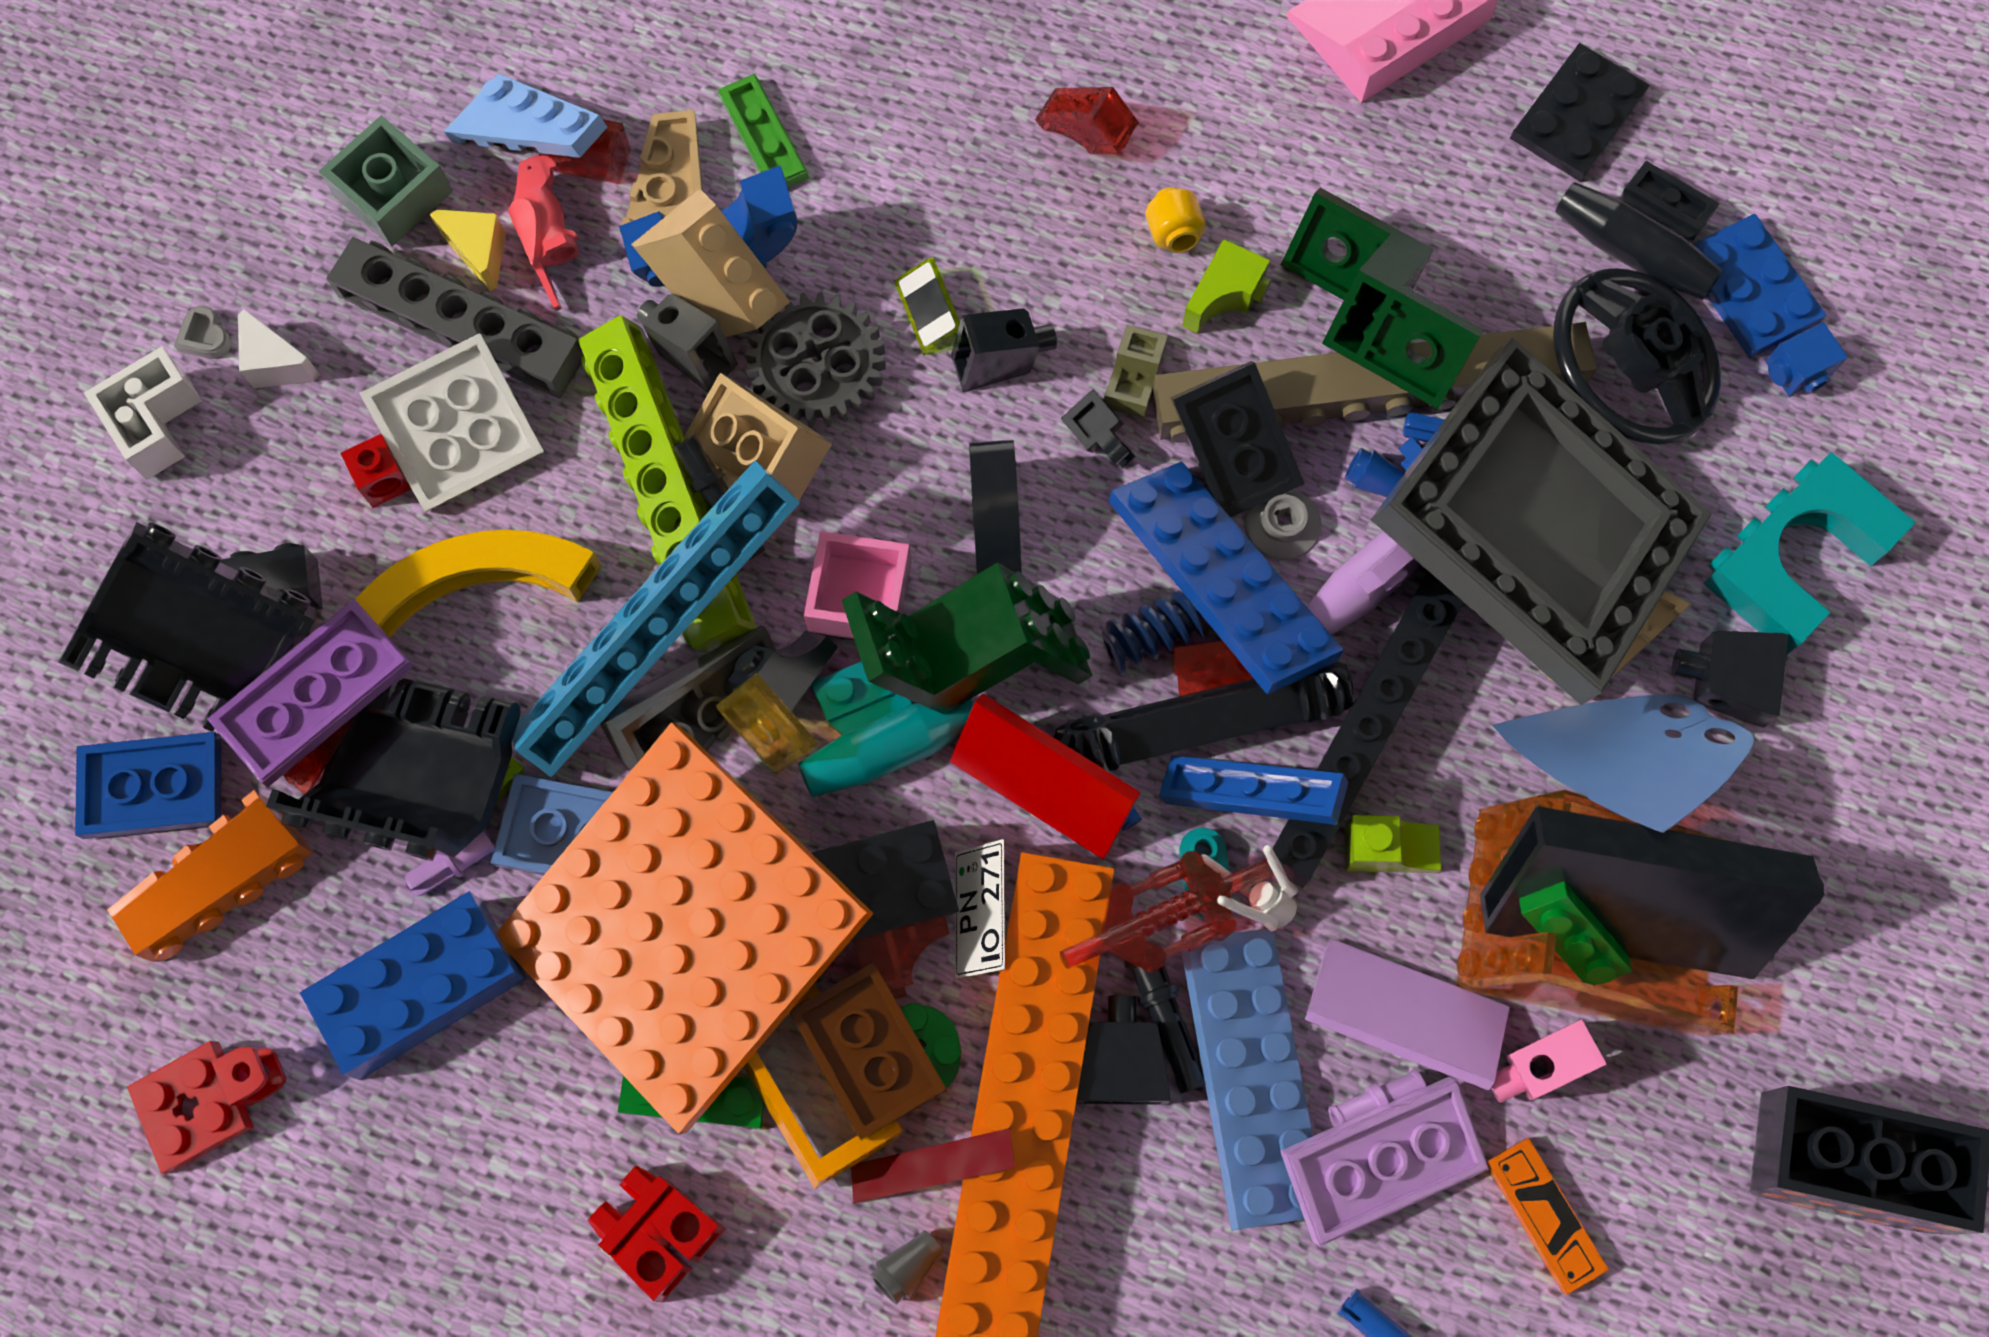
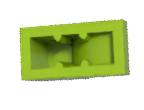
(1229, 284)
(1391, 845)

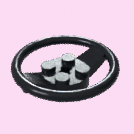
(1654, 344)

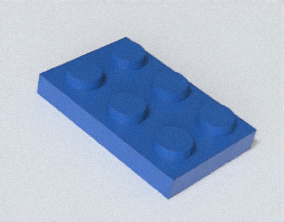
(1759, 288)
(148, 785)

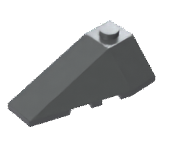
(680, 697)

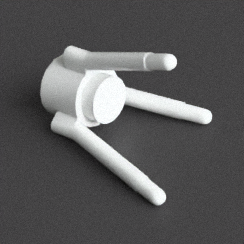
(1270, 902)

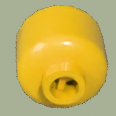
(1175, 219)

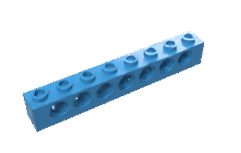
(653, 618)

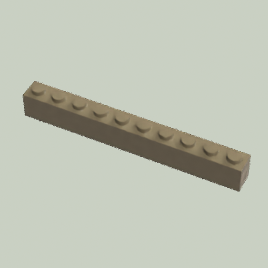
(1335, 387)

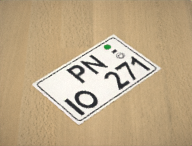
(981, 910)

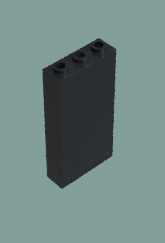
(1657, 892)

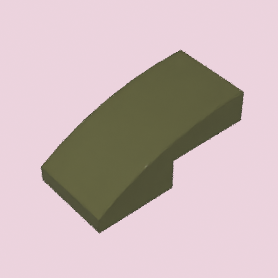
(1135, 370)

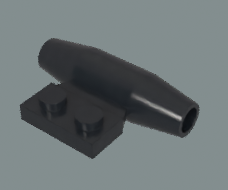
(1648, 227)

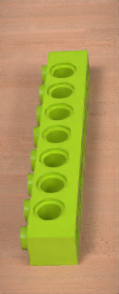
(625, 346)

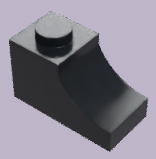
(788, 669)

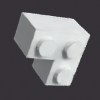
(137, 406)

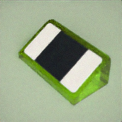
(928, 306)

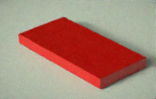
(1043, 776)

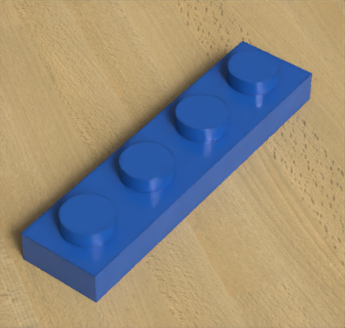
(1254, 789)

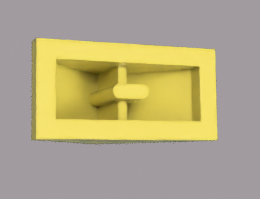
(476, 239)

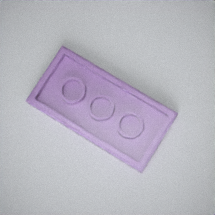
(1408, 1014)
(1384, 1160)

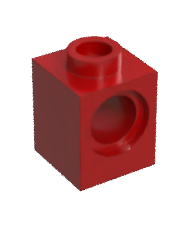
(375, 471)

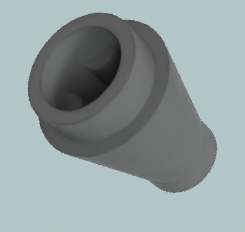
(906, 1267)

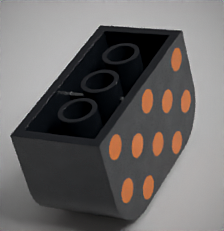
(1870, 1162)

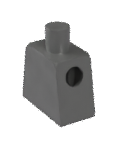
(678, 330)

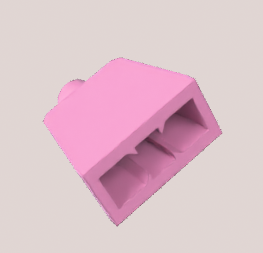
(1567, 1054)

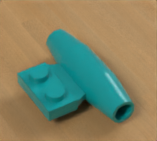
(877, 732)

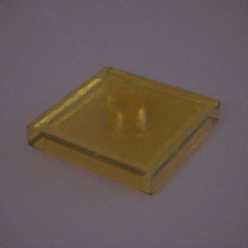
(766, 724)

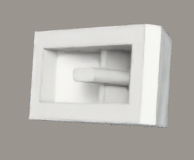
(268, 358)

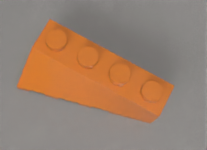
(209, 880)

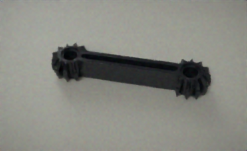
(1205, 717)

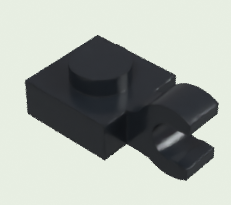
(1095, 426)

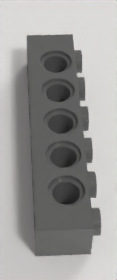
(366, 265)

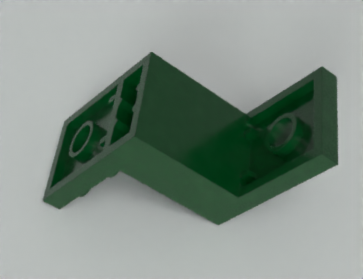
(1379, 300)
(967, 639)

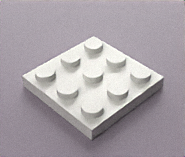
(452, 422)

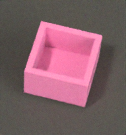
(851, 565)

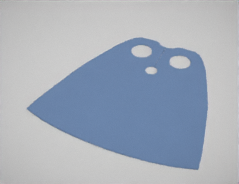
(1626, 761)

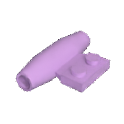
(1362, 583)

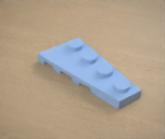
(524, 118)

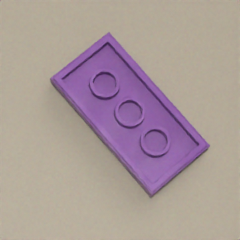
(310, 693)

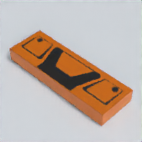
(1546, 1216)

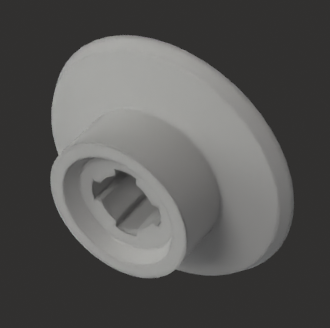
(1289, 540)

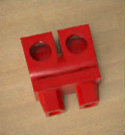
(655, 1221)

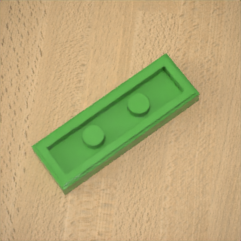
(761, 129)

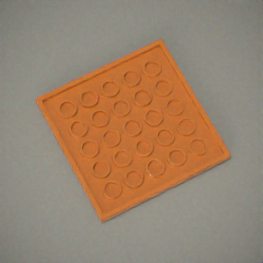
(681, 927)

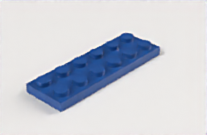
(1225, 577)

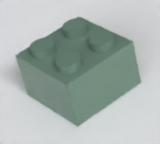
(386, 180)

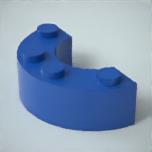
(760, 215)

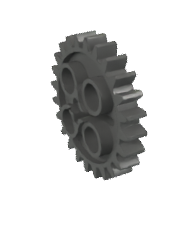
(832, 390)

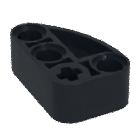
(995, 504)

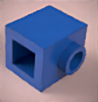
(1806, 360)

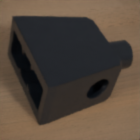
(998, 347)
(1737, 674)
(1123, 1059)

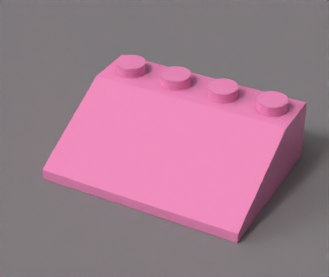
(1384, 39)

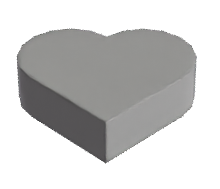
(203, 334)

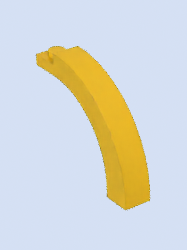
(473, 561)

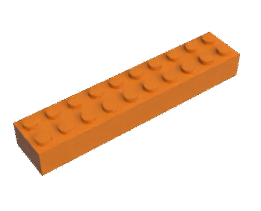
(1031, 1087)

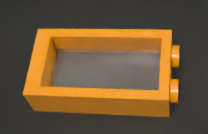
(807, 1106)

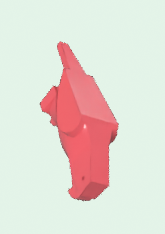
(541, 220)

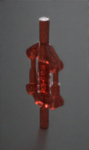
(1125, 934)

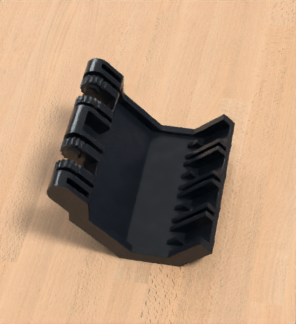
(186, 622)
(412, 772)

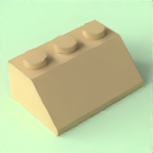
(711, 266)

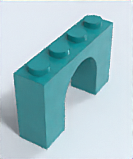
(1828, 498)

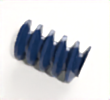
(1151, 630)

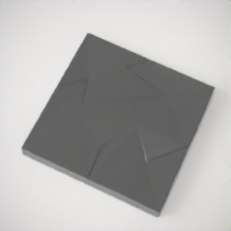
(1544, 521)

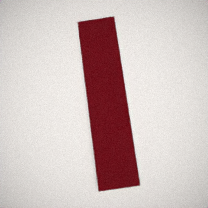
(932, 1165)

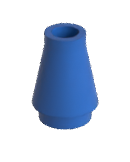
(1372, 473)

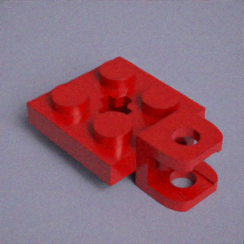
(223, 1090)

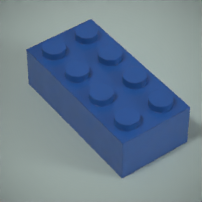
(412, 986)

